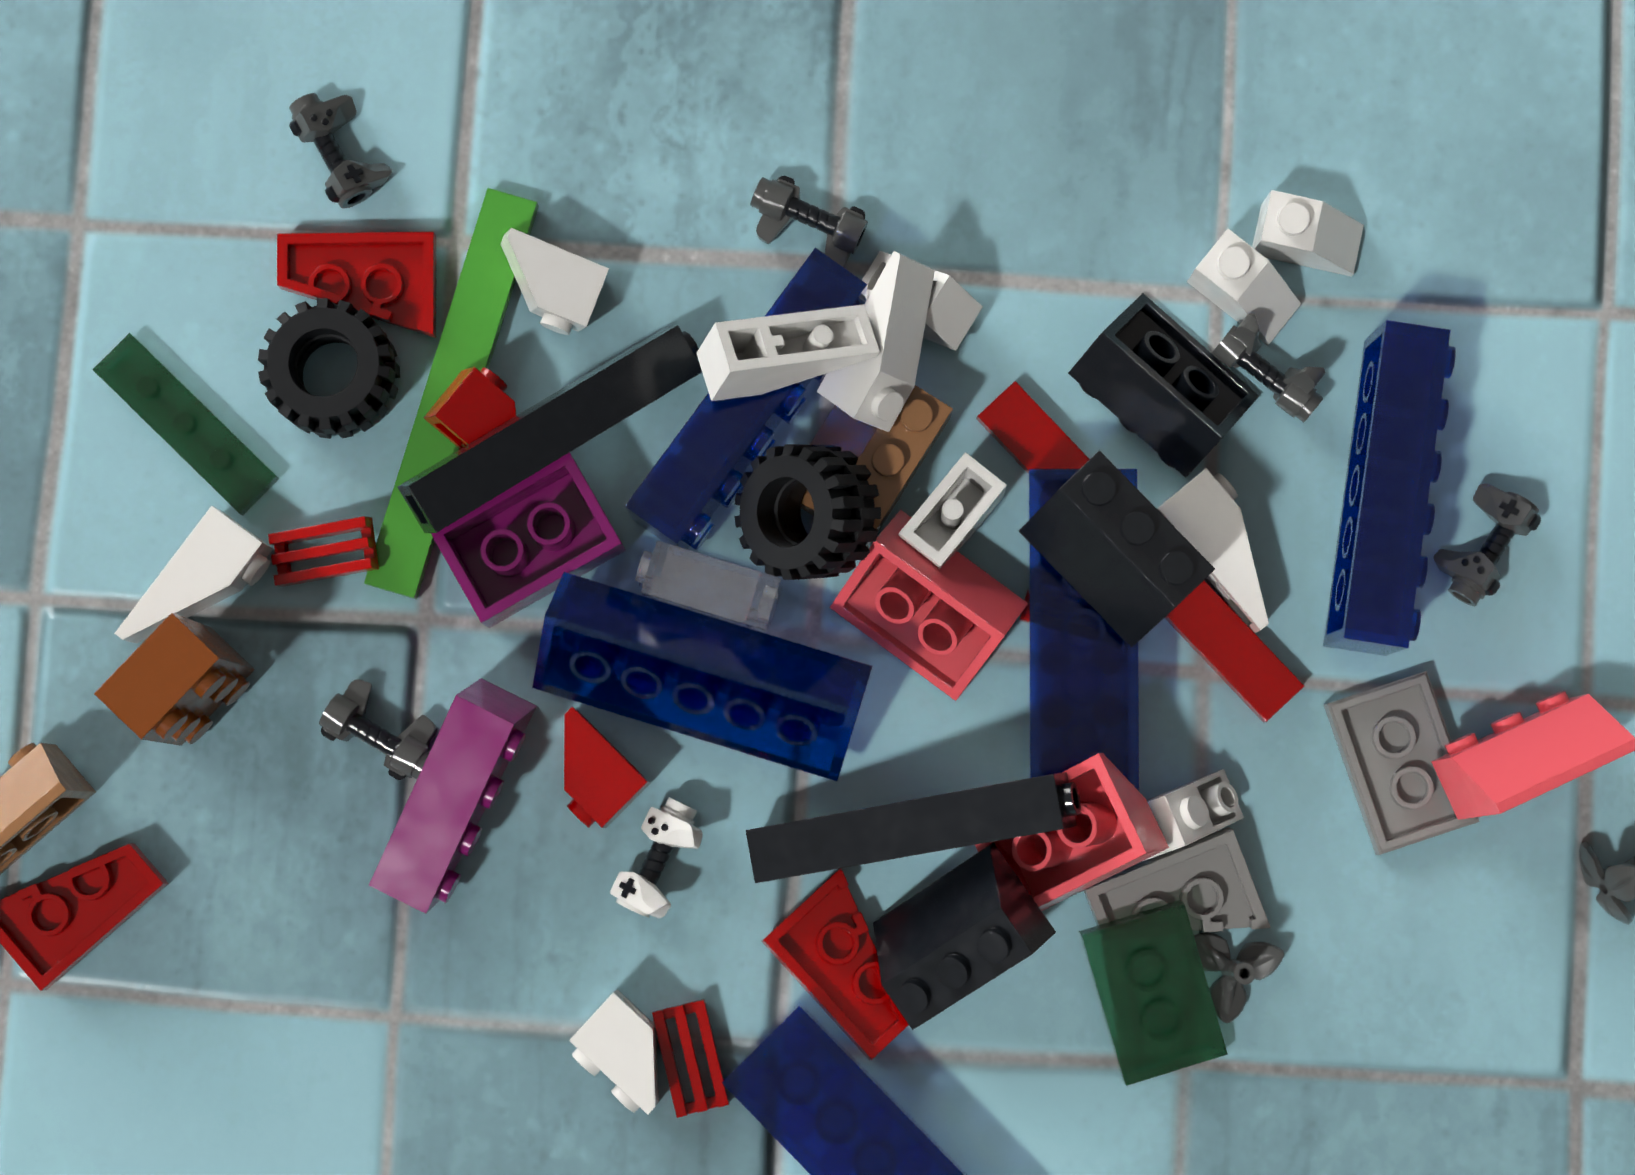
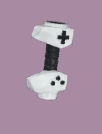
(668, 829)

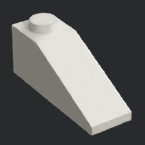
(898, 314)
(783, 349)
(1215, 526)
(206, 569)

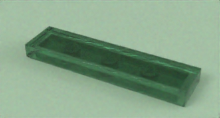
(186, 424)

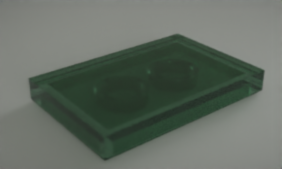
(1153, 992)

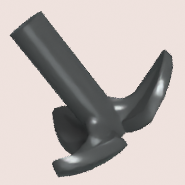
(1615, 882)
(1253, 962)

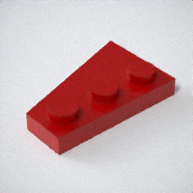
(374, 271)
(69, 915)
(836, 962)

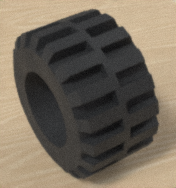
(303, 335)
(773, 511)

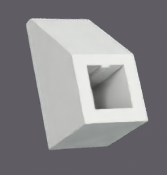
(1195, 810)
(624, 1048)

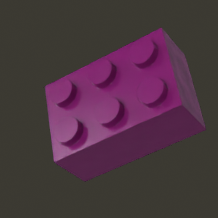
(526, 540)

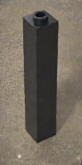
(551, 429)
(914, 827)

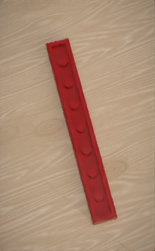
(1203, 615)

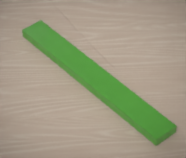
(465, 343)

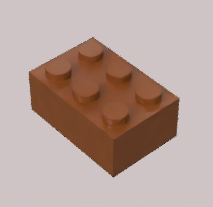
(176, 682)

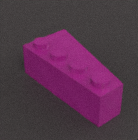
(451, 795)

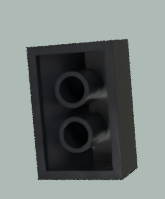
(1163, 385)
(1116, 549)
(957, 936)

